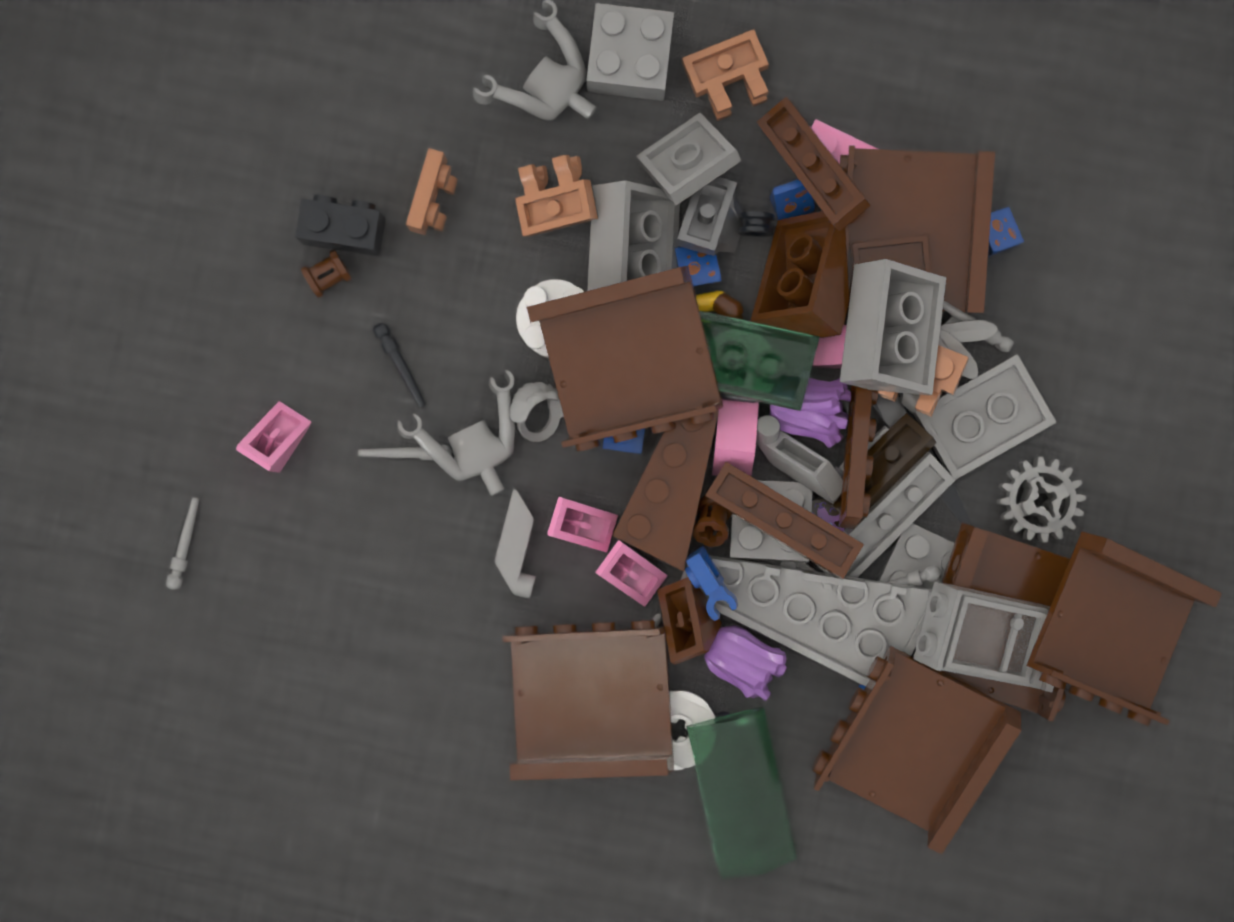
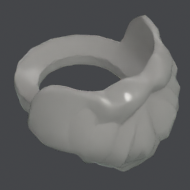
(526, 399)

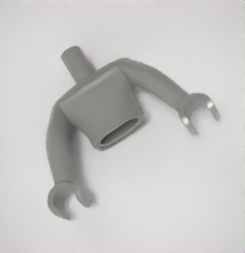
(550, 84)
(475, 447)

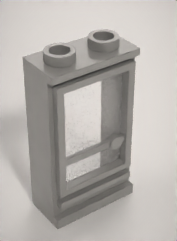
(981, 635)

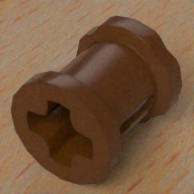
(319, 285)
(711, 521)

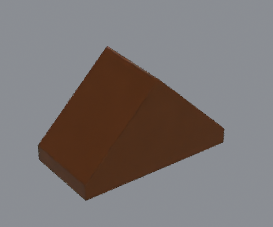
(686, 621)

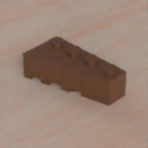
(668, 494)

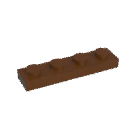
(813, 164)
(857, 463)
(784, 520)

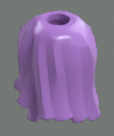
(820, 415)
(745, 661)

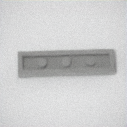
(897, 510)

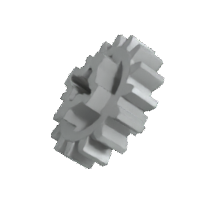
(1049, 512)

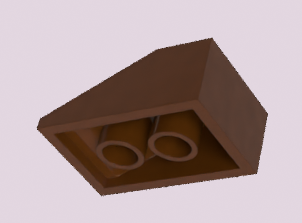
(805, 278)

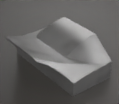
(712, 219)

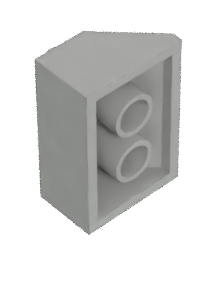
(632, 233)
(893, 328)

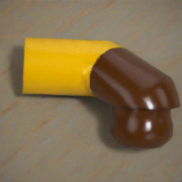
(720, 303)

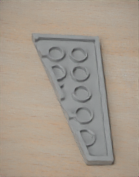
(823, 616)

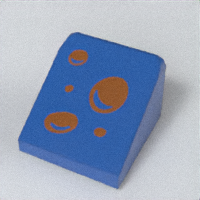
(791, 200)
(1003, 232)
(702, 266)

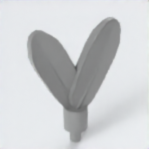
(966, 331)

